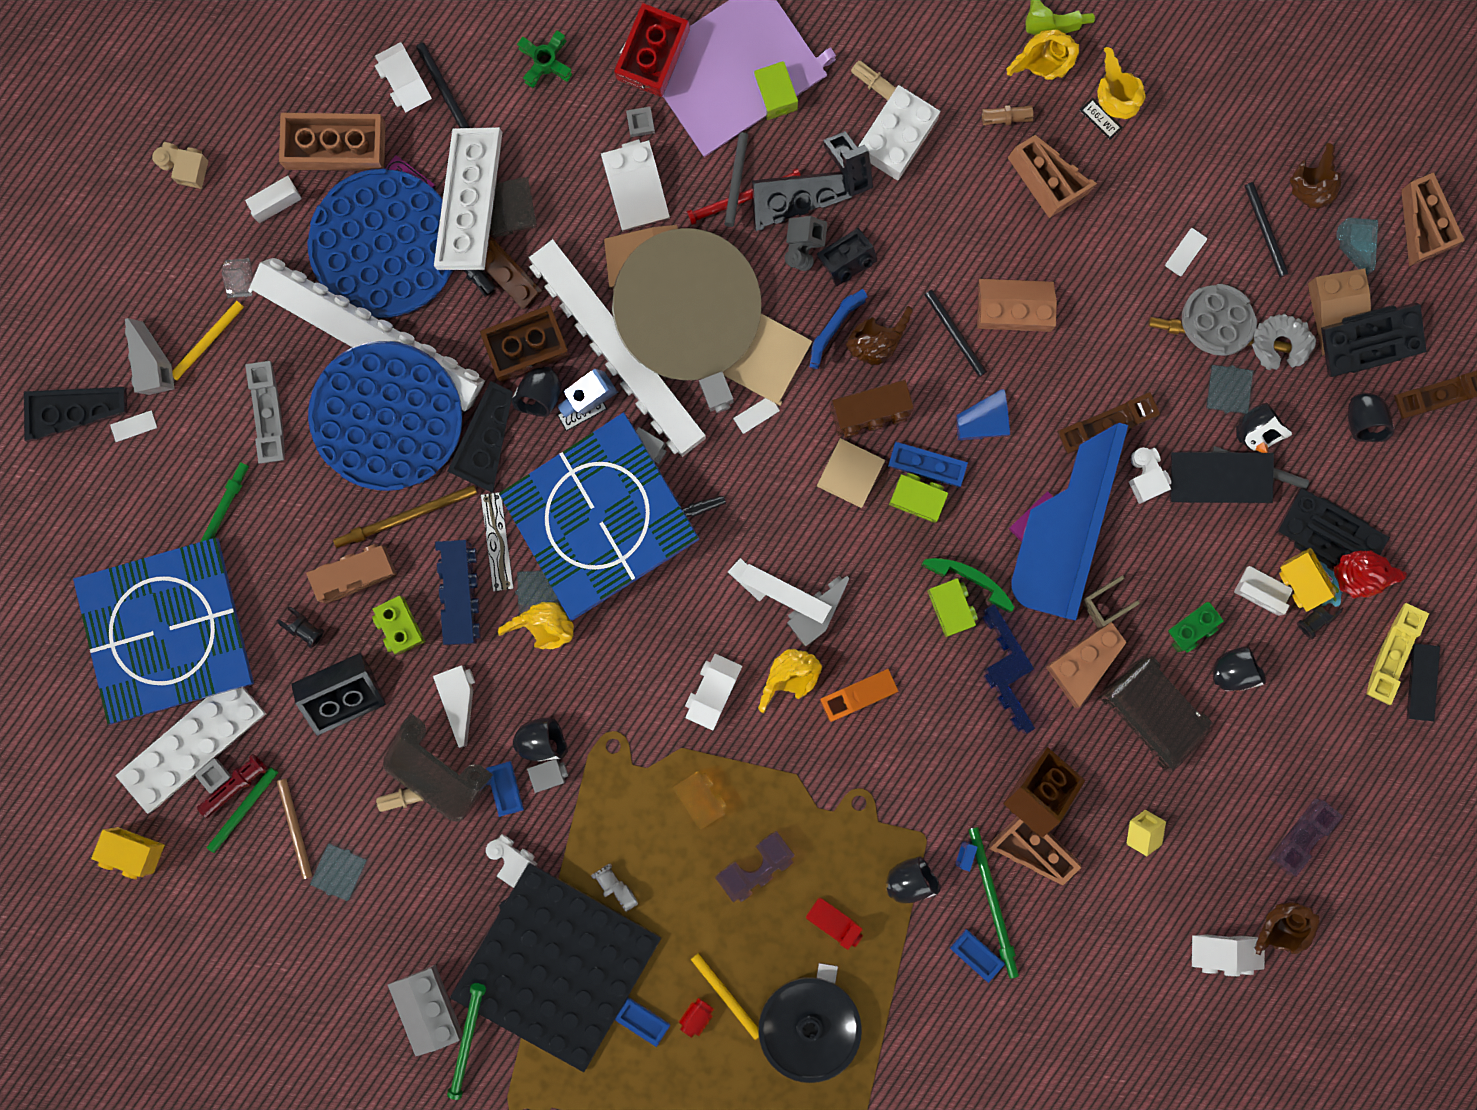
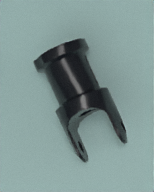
(1316, 621)
(302, 629)

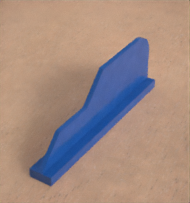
(1065, 531)

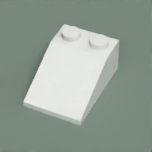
(635, 185)

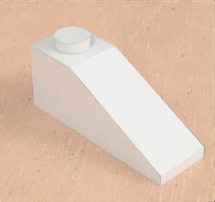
(456, 695)

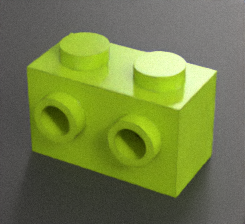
(398, 625)

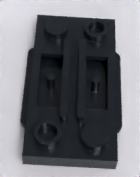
(1373, 339)
(1327, 529)

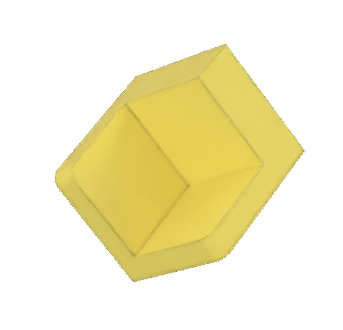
(1146, 832)

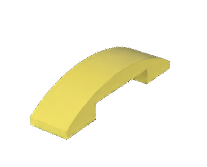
(1394, 653)

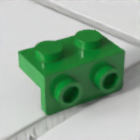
(1195, 626)

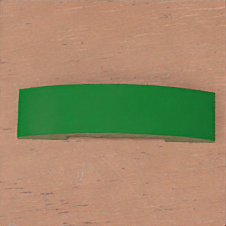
(997, 595)

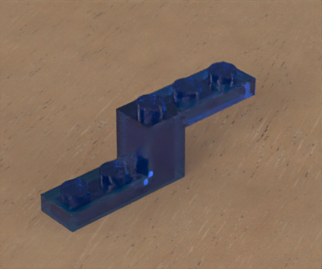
(1007, 669)

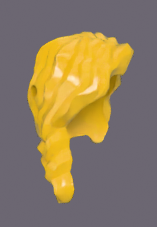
(1047, 55)
(1119, 92)
(546, 622)
(791, 672)

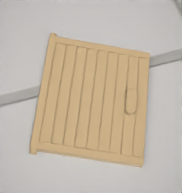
(770, 360)

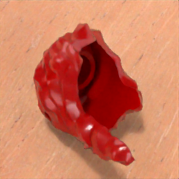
(1366, 574)

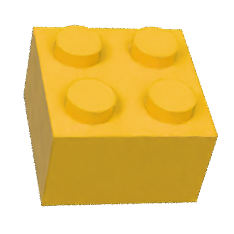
(1307, 579)
(127, 852)

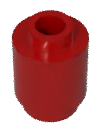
(696, 1018)

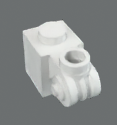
(1152, 480)
(514, 860)

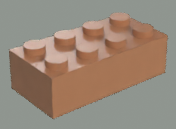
(332, 141)

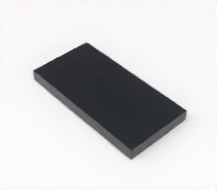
(1221, 477)

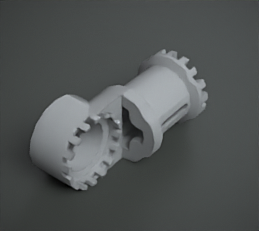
(611, 884)

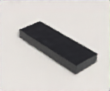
(1423, 682)

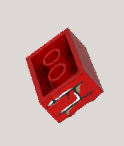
(652, 50)

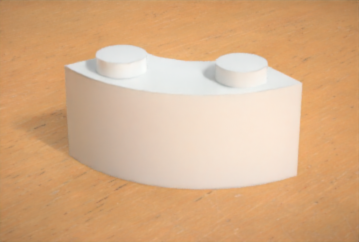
(403, 77)
(713, 691)

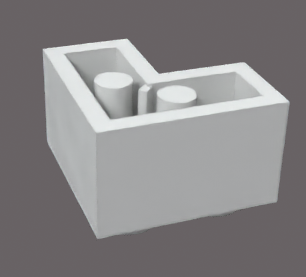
(1231, 954)

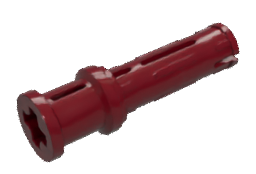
(240, 779)

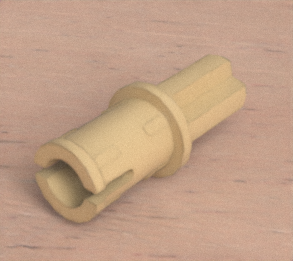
(873, 80)
(397, 799)

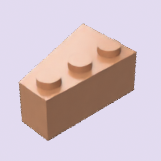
(1428, 220)
(351, 574)
(1086, 662)

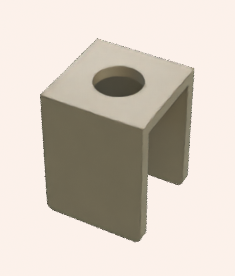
(1093, 612)

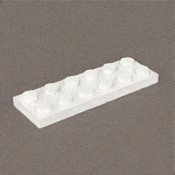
(468, 199)
(189, 746)

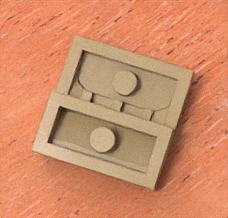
(850, 473)

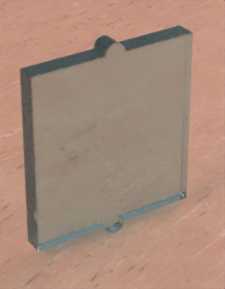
(1229, 389)
(533, 589)
(338, 872)

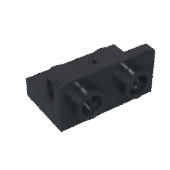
(848, 256)

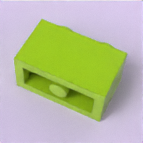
(918, 498)
(952, 607)

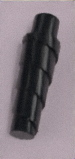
(703, 506)

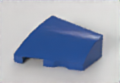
(984, 419)

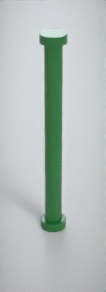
(477, 991)

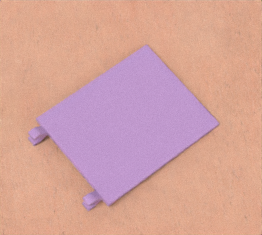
(714, 76)

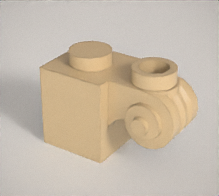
(188, 165)

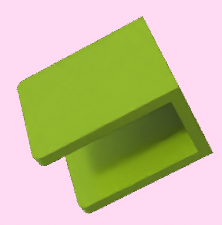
(776, 90)

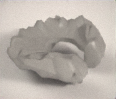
(1282, 325)

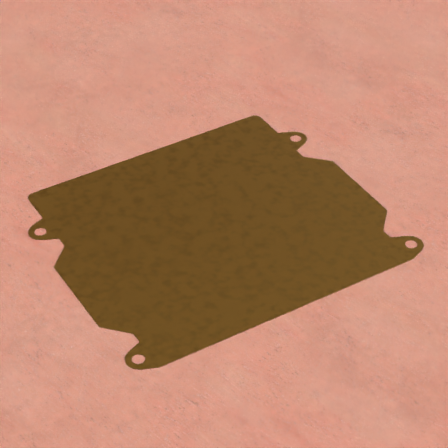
(753, 945)

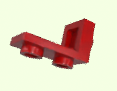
(835, 923)

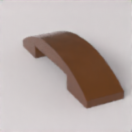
(1437, 395)
(1130, 413)

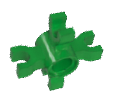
(534, 74)

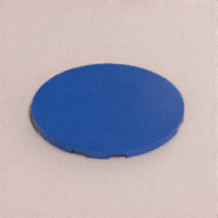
(379, 242)
(385, 415)

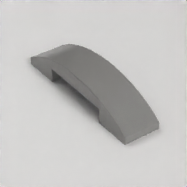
(266, 412)

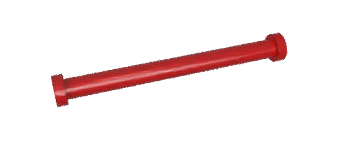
(722, 205)

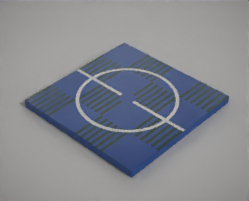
(598, 516)
(163, 631)

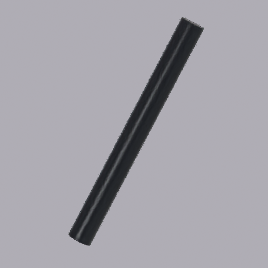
(442, 85)
(1266, 229)
(955, 333)

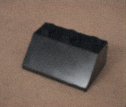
(338, 694)

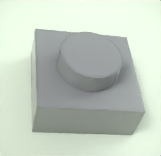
(640, 121)
(213, 775)

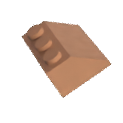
(1016, 305)

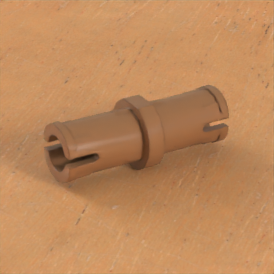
(1007, 115)

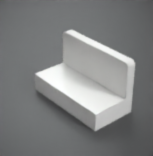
(273, 199)
(1264, 591)

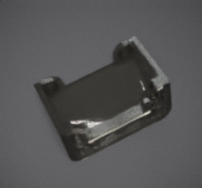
(1157, 712)
(429, 777)

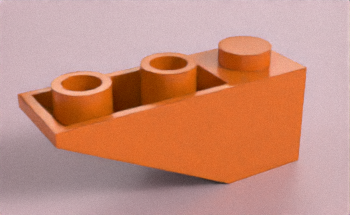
(858, 695)

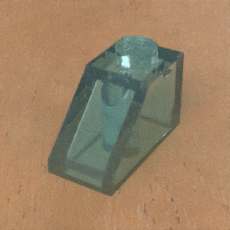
(1359, 242)

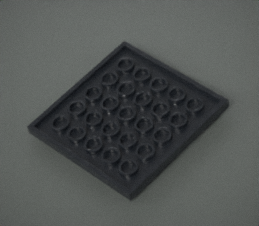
(556, 966)

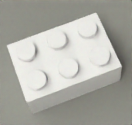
(899, 132)

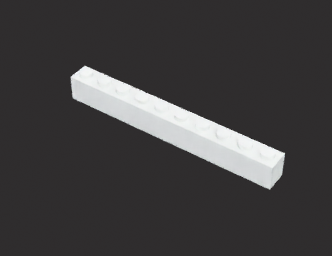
(347, 322)
(599, 325)

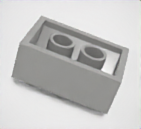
(425, 1011)

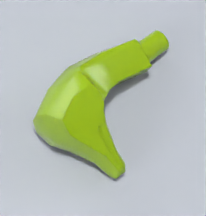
(1041, 19)

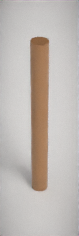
(294, 828)

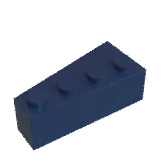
(457, 592)

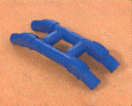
(846, 307)

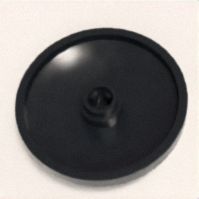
(809, 1029)

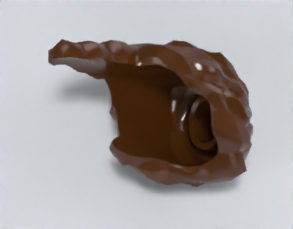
(1317, 185)
(874, 342)
(1288, 928)

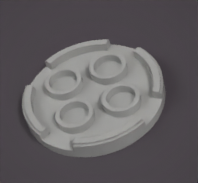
(1219, 319)

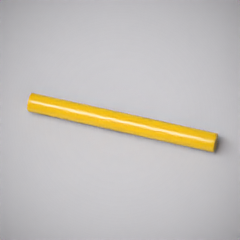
(210, 336)
(725, 995)

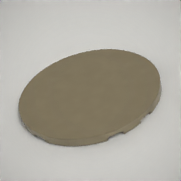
(686, 304)

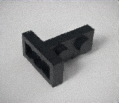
(852, 162)

